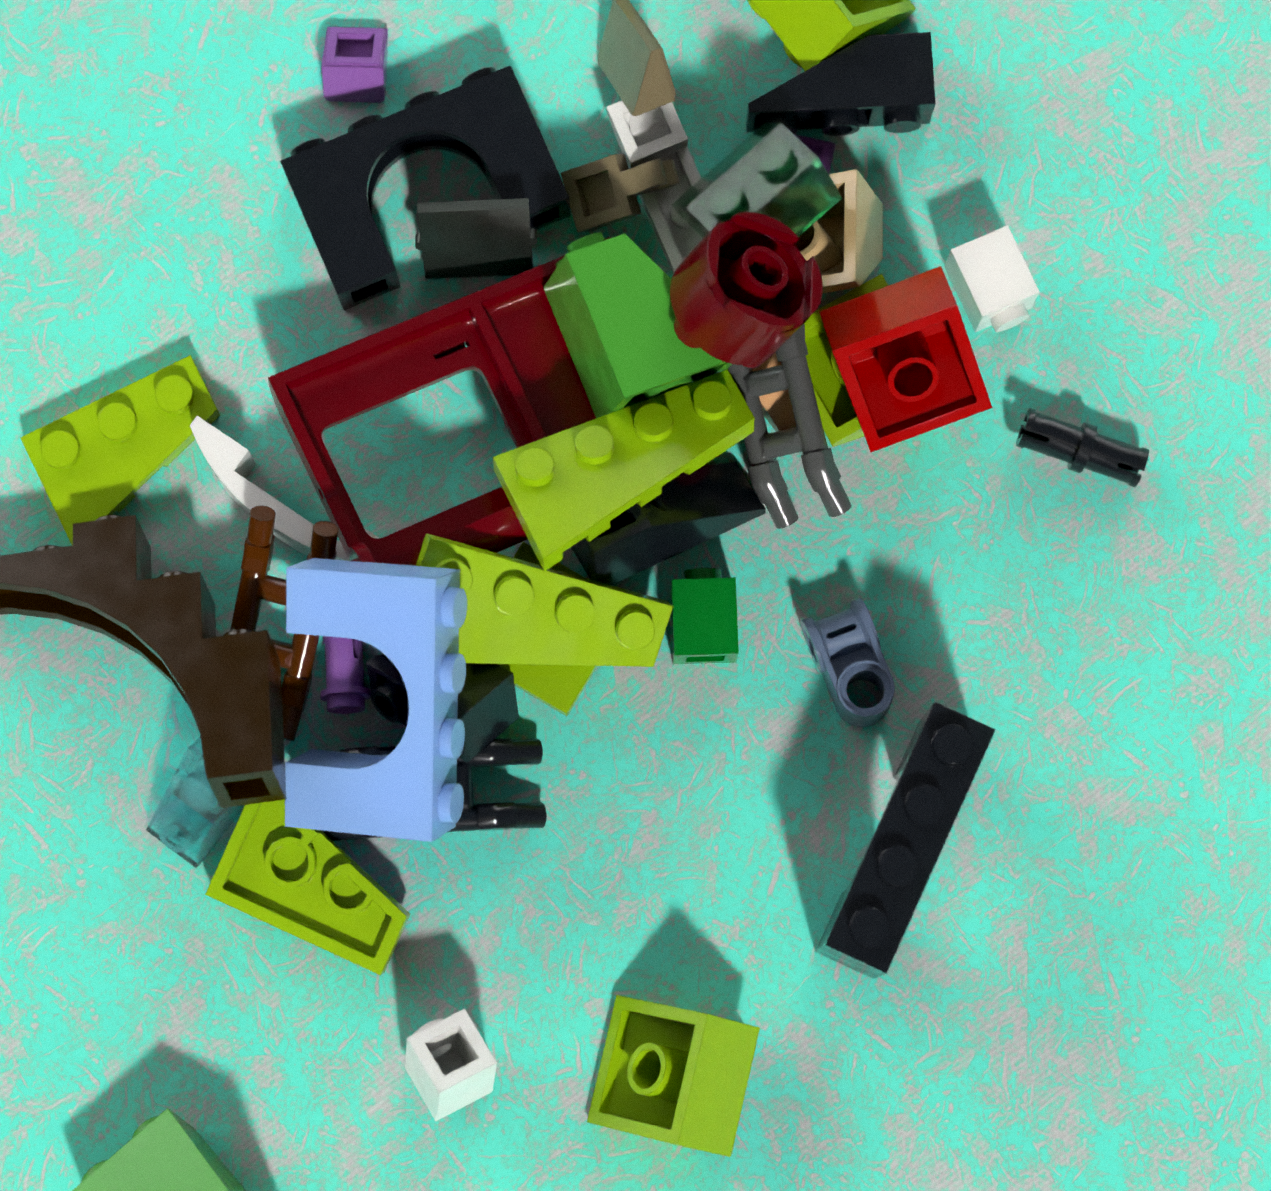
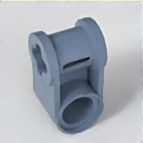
(848, 651)

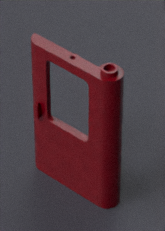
(508, 342)

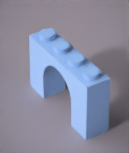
(416, 623)

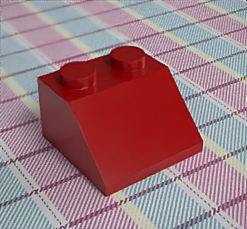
(906, 359)

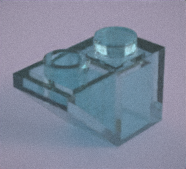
(189, 813)

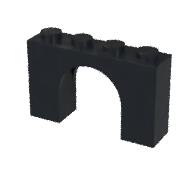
(479, 120)
(906, 842)

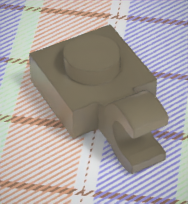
(608, 189)

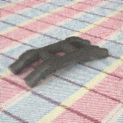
(805, 438)

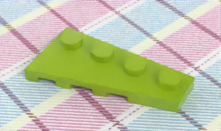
(596, 470)
(546, 616)

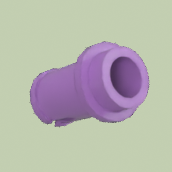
(344, 676)

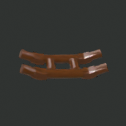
(258, 586)

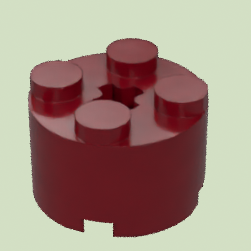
(744, 290)

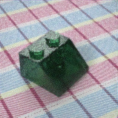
(763, 175)

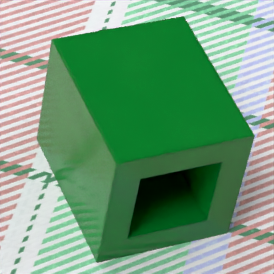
(704, 617)

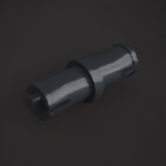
(1082, 447)

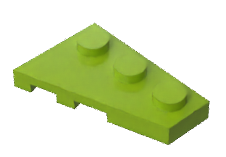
(117, 443)
(307, 888)

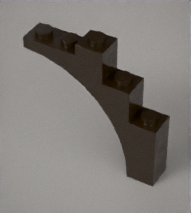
(170, 622)

